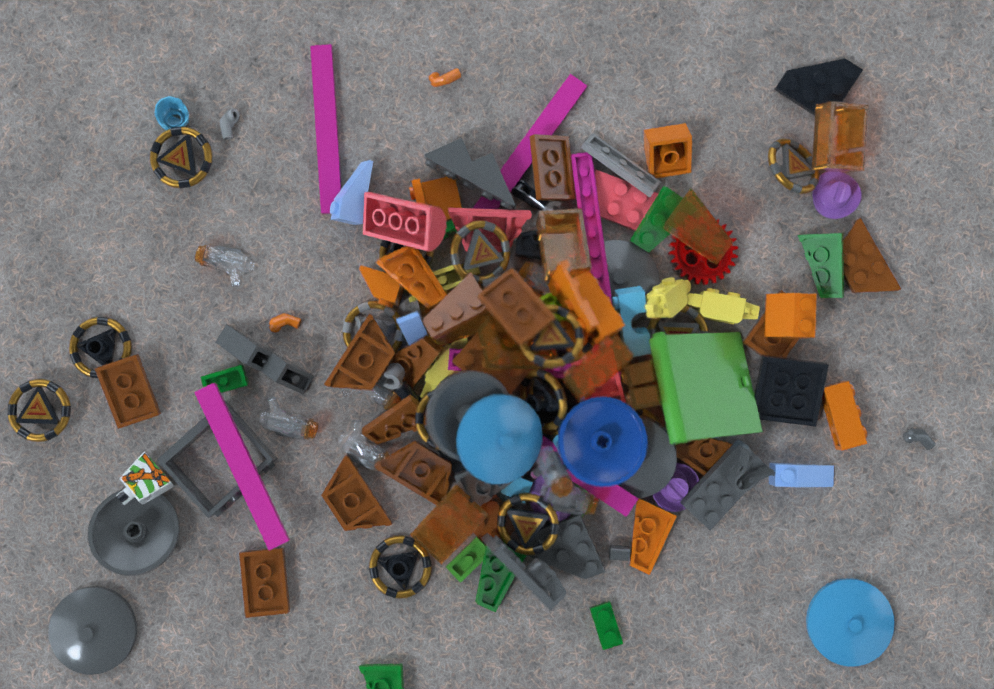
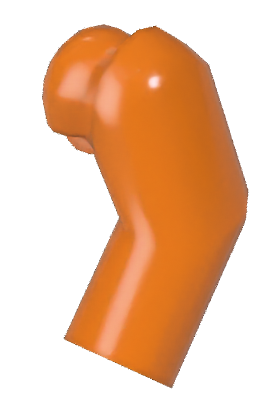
(447, 78)
(282, 320)

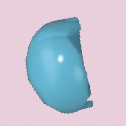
(171, 106)

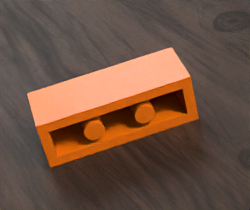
(609, 320)
(843, 416)

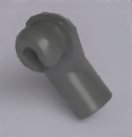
(919, 435)

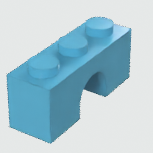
(628, 304)

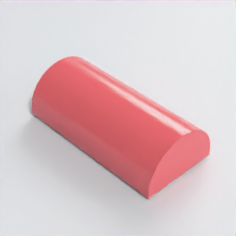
(403, 221)

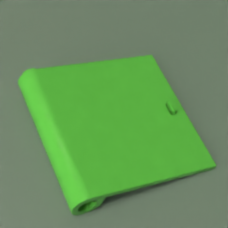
(704, 386)

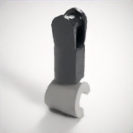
(528, 194)
(395, 375)

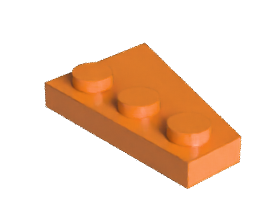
(414, 274)
(568, 295)
(649, 534)

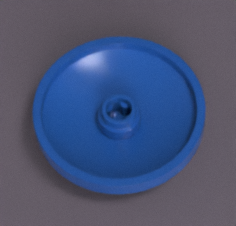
(602, 441)

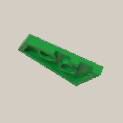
(650, 230)
(826, 262)
(494, 580)
(383, 676)

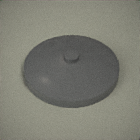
(630, 267)
(452, 401)
(658, 462)
(133, 535)
(92, 630)

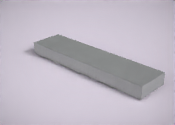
(621, 165)

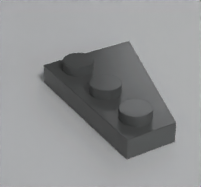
(477, 489)

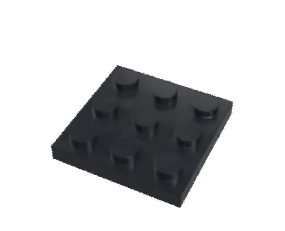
(790, 390)

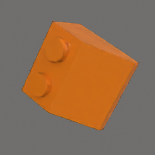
(668, 150)
(382, 286)
(790, 315)

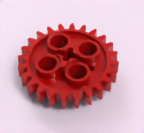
(700, 269)

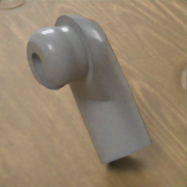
(227, 122)

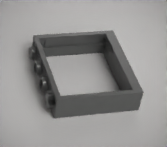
(188, 486)

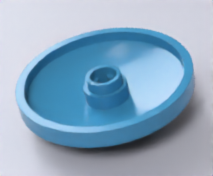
(499, 438)
(850, 622)

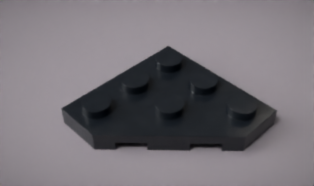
(818, 83)

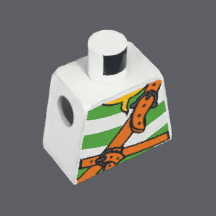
(143, 481)

